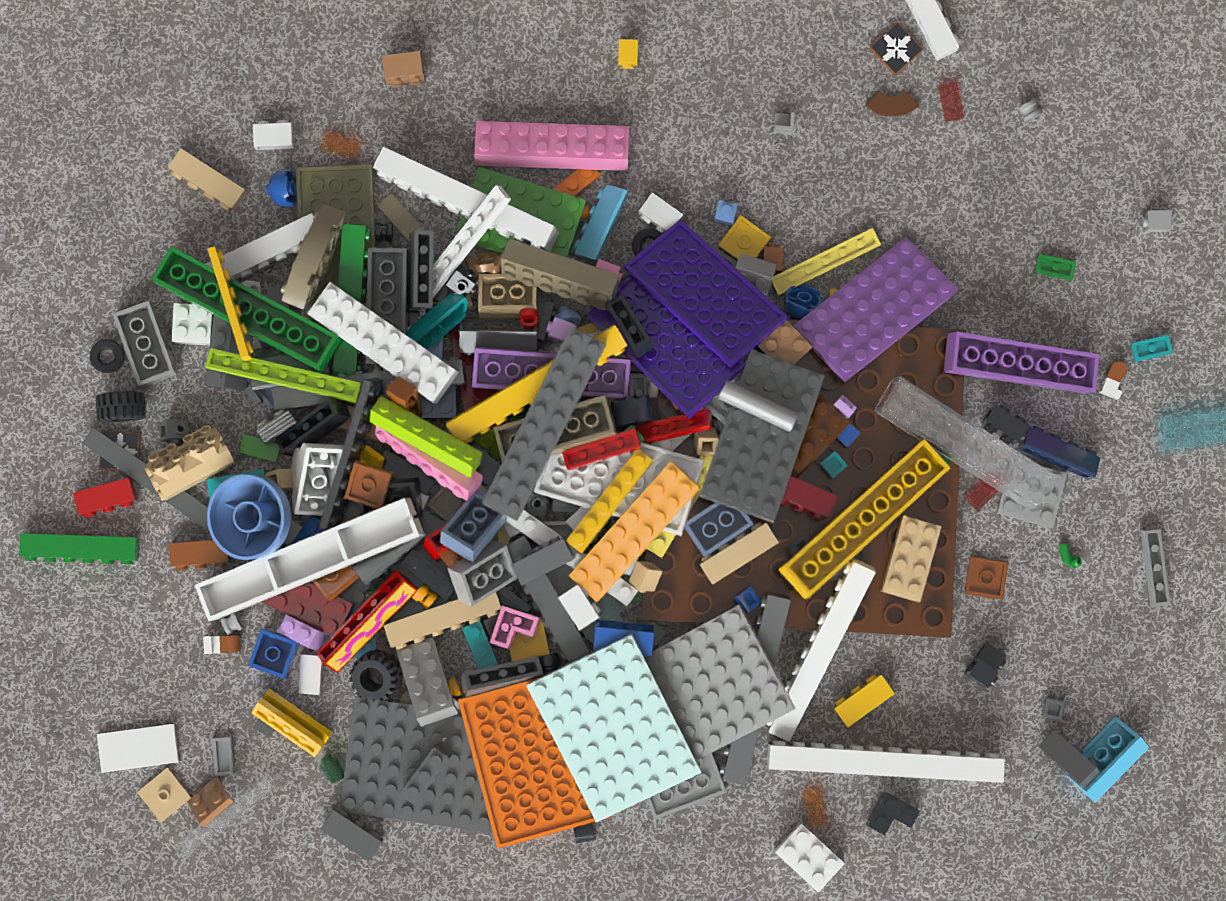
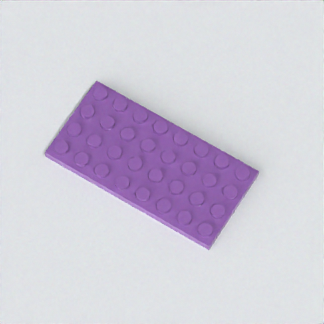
(875, 309)

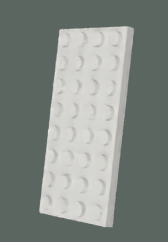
(588, 483)

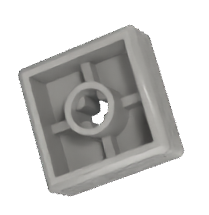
(270, 430)

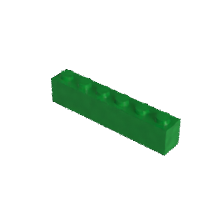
(79, 547)

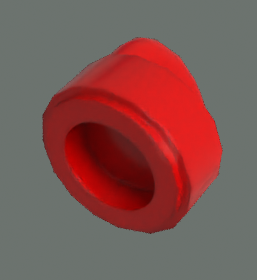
(529, 315)

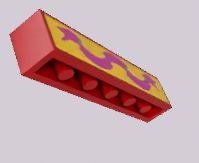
(366, 621)

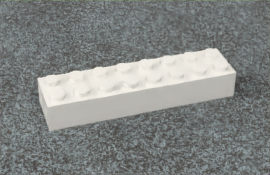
(383, 342)

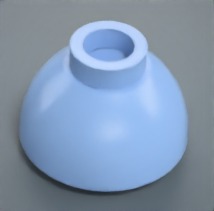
(569, 315)

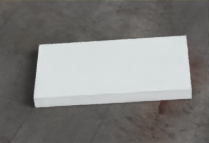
(138, 748)

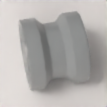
(1030, 110)
(231, 624)

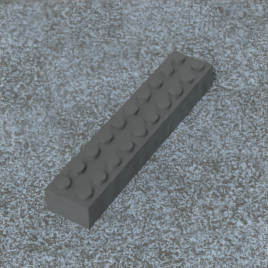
(544, 423)

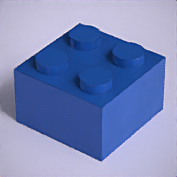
(273, 653)

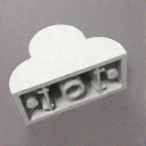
(313, 476)

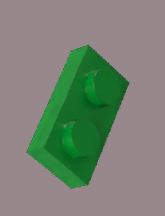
(1055, 267)

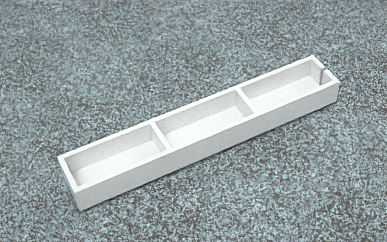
(309, 559)
(885, 763)

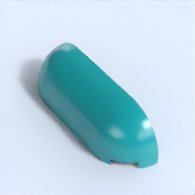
(439, 320)

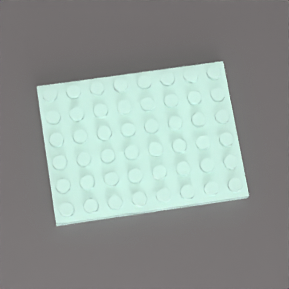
(614, 728)

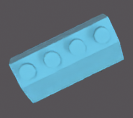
(601, 223)
(1115, 752)

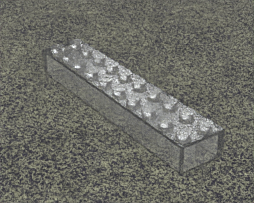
(966, 444)

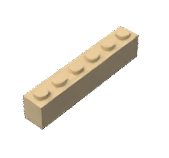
(437, 619)

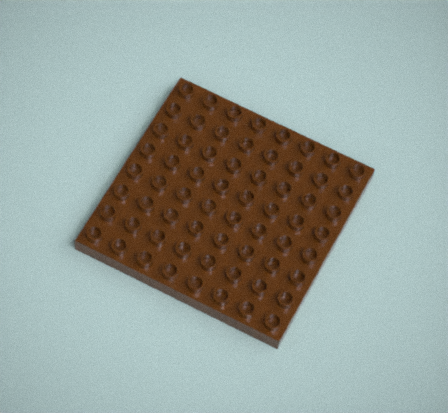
(689, 596)

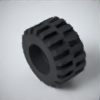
(120, 406)
(365, 685)

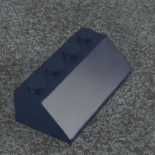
(1060, 453)

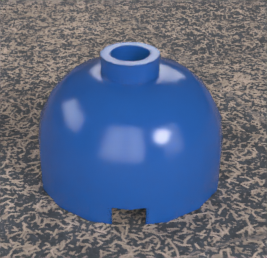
(283, 188)
(801, 301)

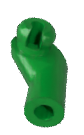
(1068, 558)

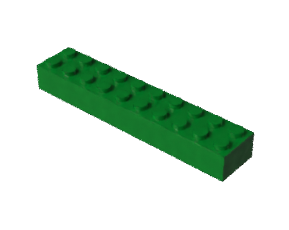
(261, 315)

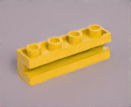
(292, 722)

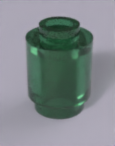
(332, 768)

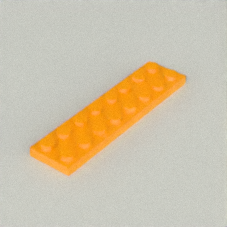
(634, 531)

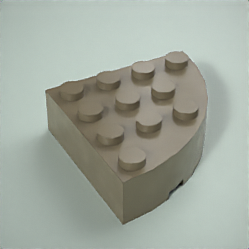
(314, 257)

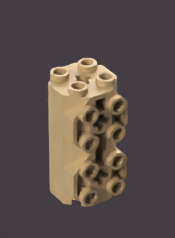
(184, 466)

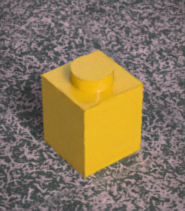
(628, 53)

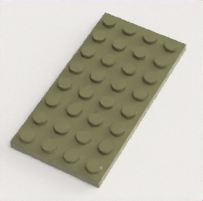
(344, 189)

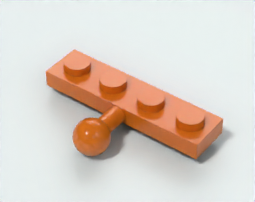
(577, 183)

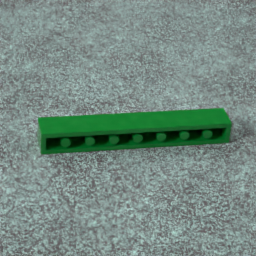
(351, 280)

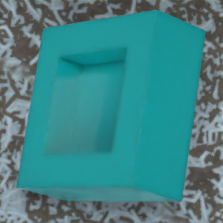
(833, 464)

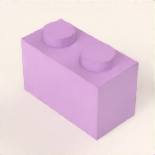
(301, 633)

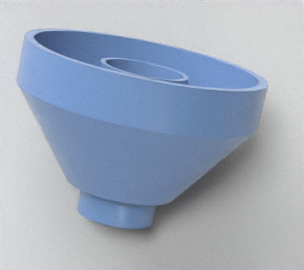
(248, 516)

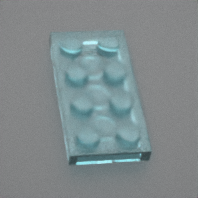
(1191, 430)

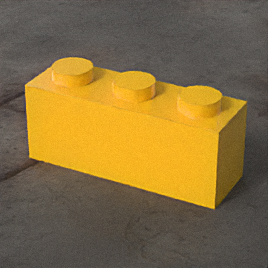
(863, 700)

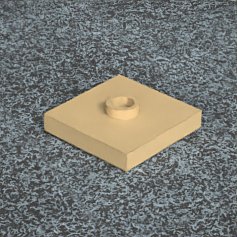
(164, 794)

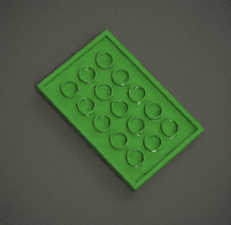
(541, 202)

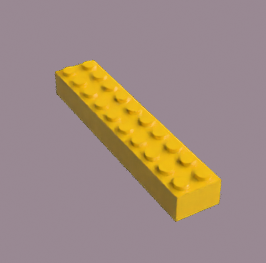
(864, 519)

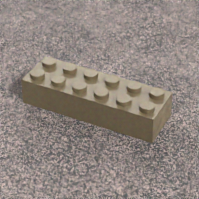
(558, 274)
(588, 423)

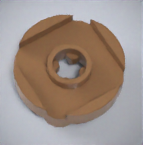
(485, 262)

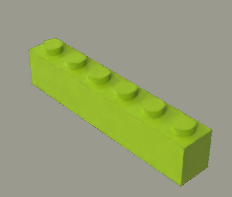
(425, 437)

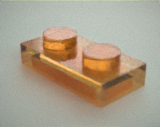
(340, 145)
(815, 808)

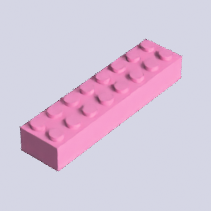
(551, 145)

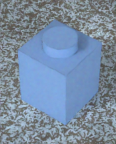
(725, 212)

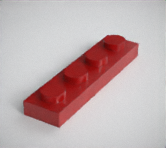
(675, 426)
(601, 449)

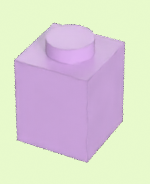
(558, 329)

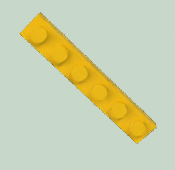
(228, 295)
(609, 501)

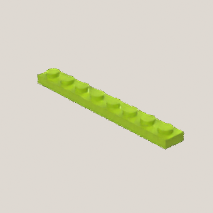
(284, 375)

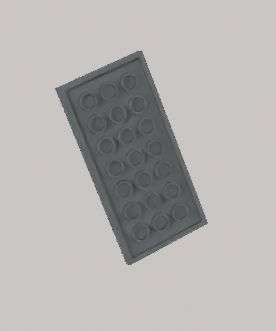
(753, 454)

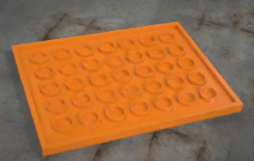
(520, 767)

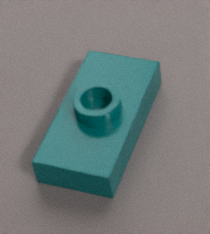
(1151, 348)

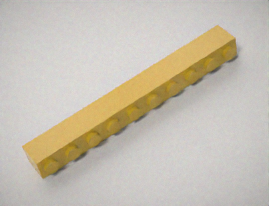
(520, 393)

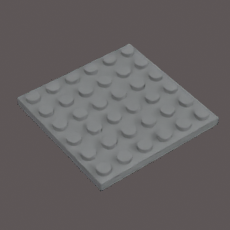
(719, 682)

